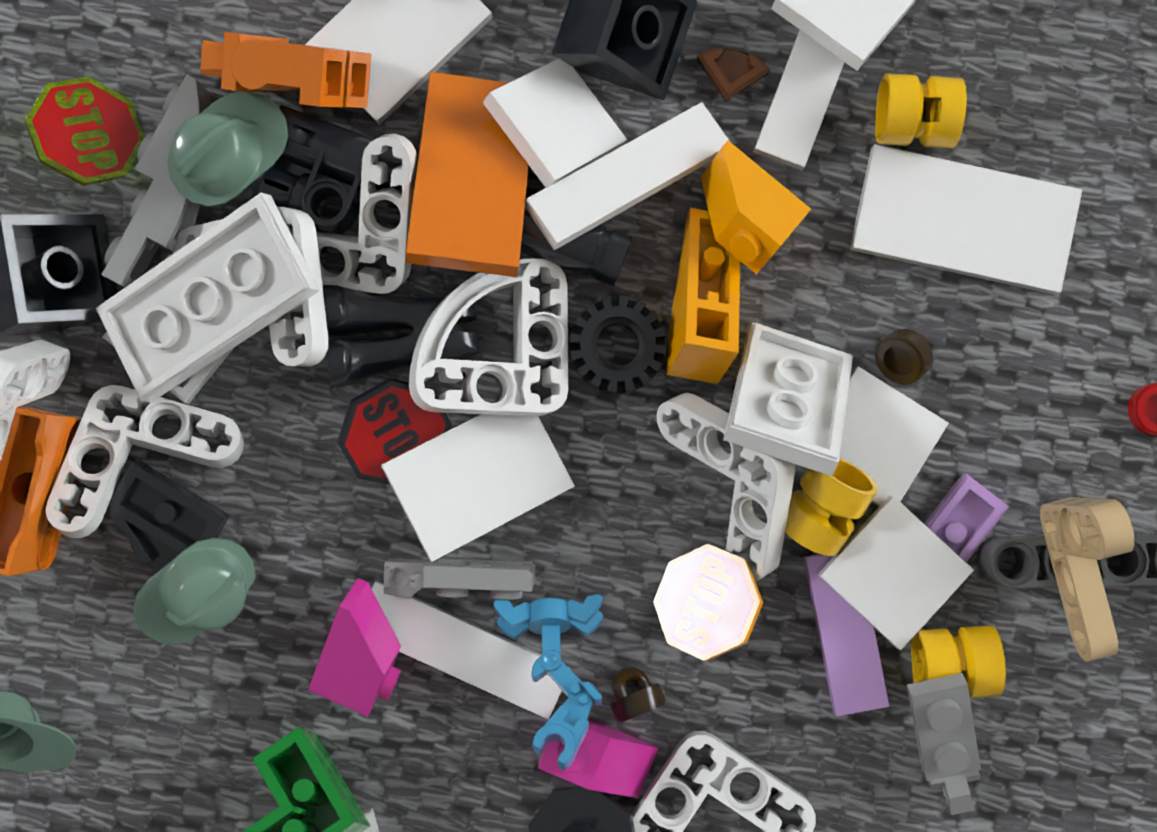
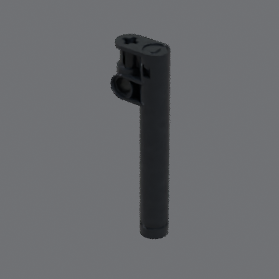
(327, 162)

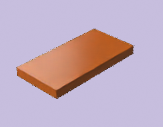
(466, 183)

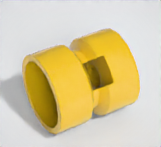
(901, 109)
(824, 508)
(972, 651)

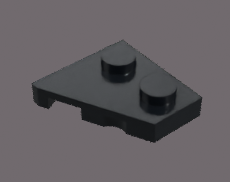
(161, 515)

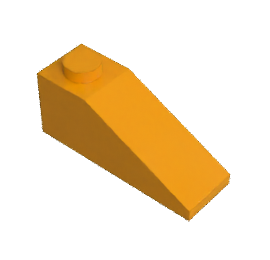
(704, 306)

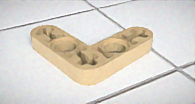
(1077, 536)

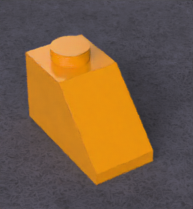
(748, 207)

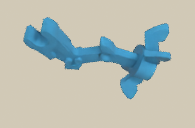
(550, 619)

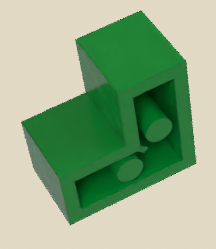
(306, 788)

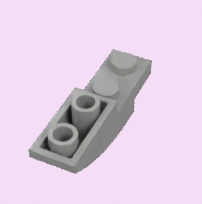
(160, 210)

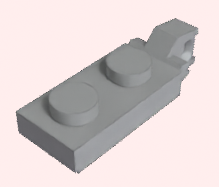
(456, 576)
(946, 737)

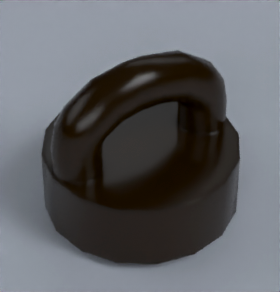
(904, 356)
(638, 703)

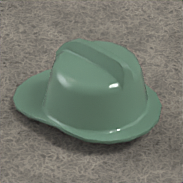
(226, 147)
(195, 592)
(27, 742)

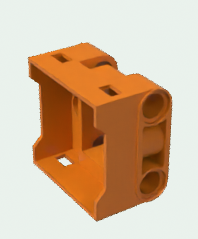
(34, 454)

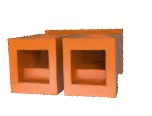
(274, 65)

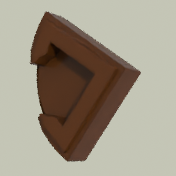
(731, 70)

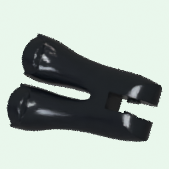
(360, 312)

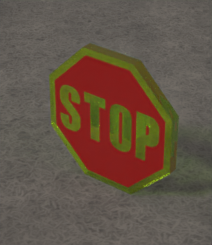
(84, 131)

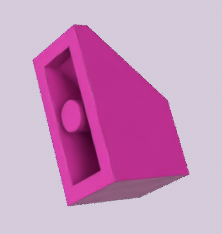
(358, 654)
(605, 761)

